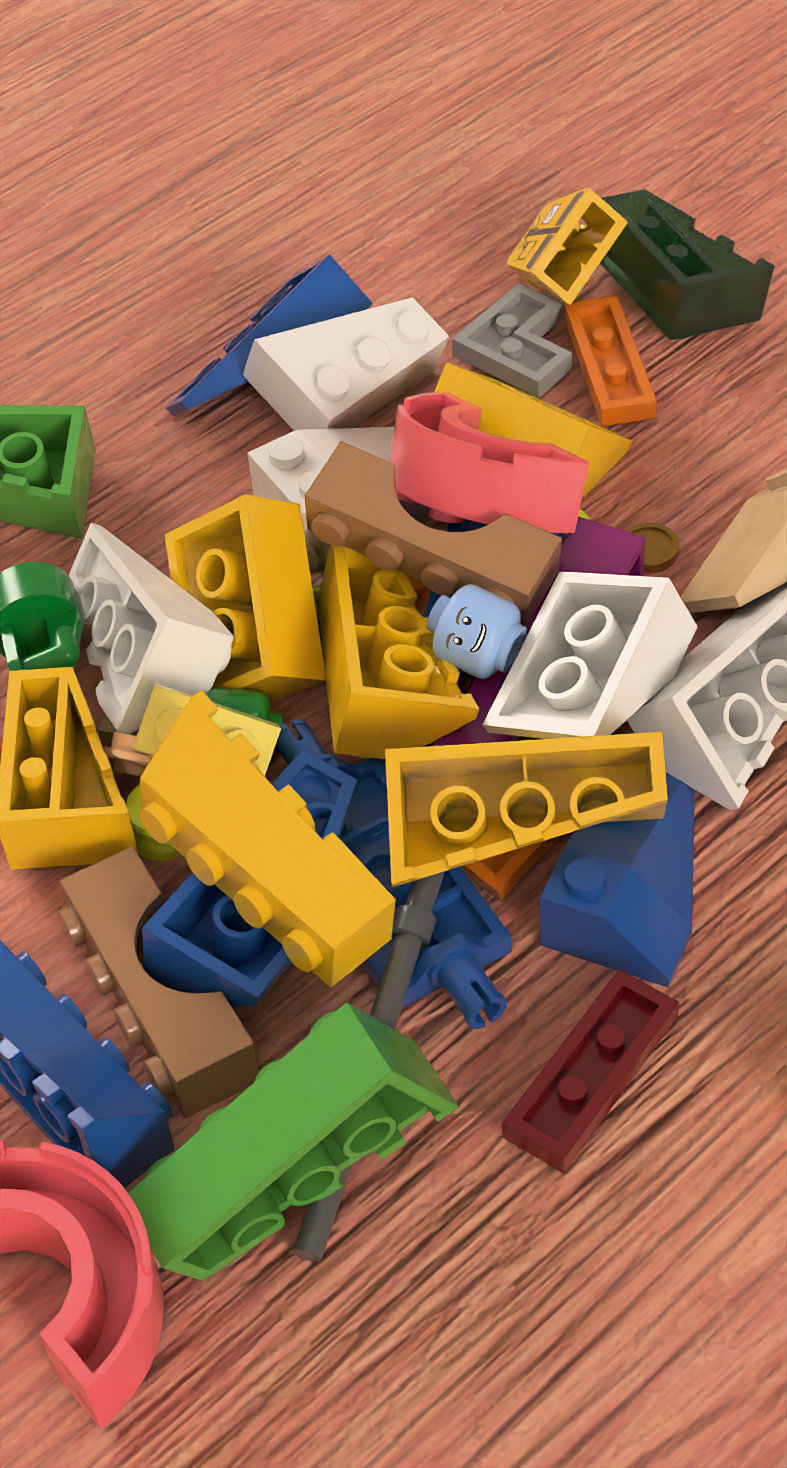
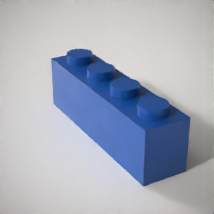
(71, 1082)

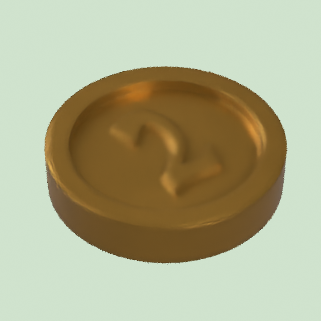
(660, 546)

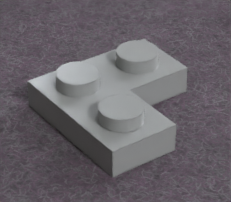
(510, 345)

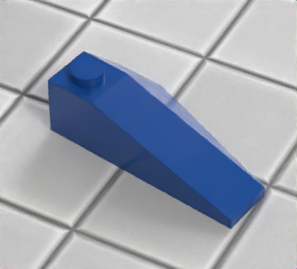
(307, 298)
(200, 937)

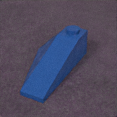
(626, 892)

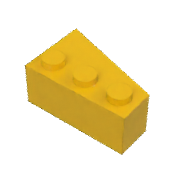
(56, 778)

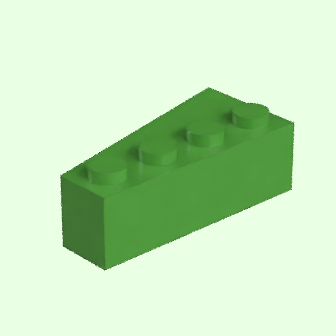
(45, 467)
(287, 1140)

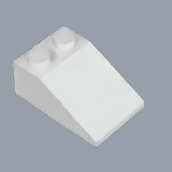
(292, 462)
(593, 656)

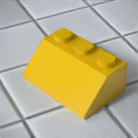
(523, 417)
(256, 578)

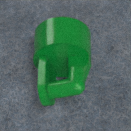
(39, 617)

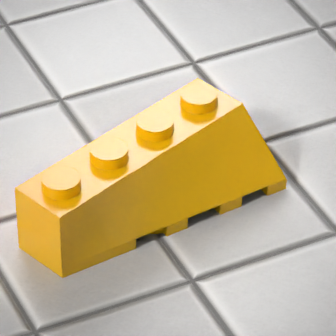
(381, 662)
(500, 796)
(262, 847)

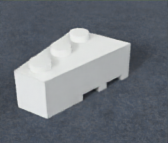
(345, 365)

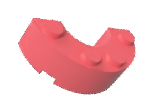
(480, 475)
(115, 1306)

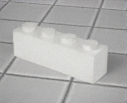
(725, 702)

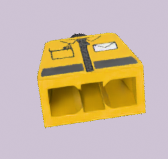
(561, 253)

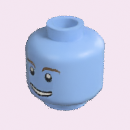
(476, 631)

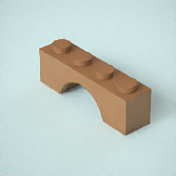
(358, 508)
(192, 1039)

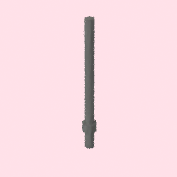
(410, 933)

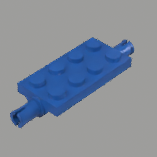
(466, 926)

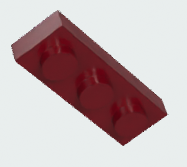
(590, 1071)

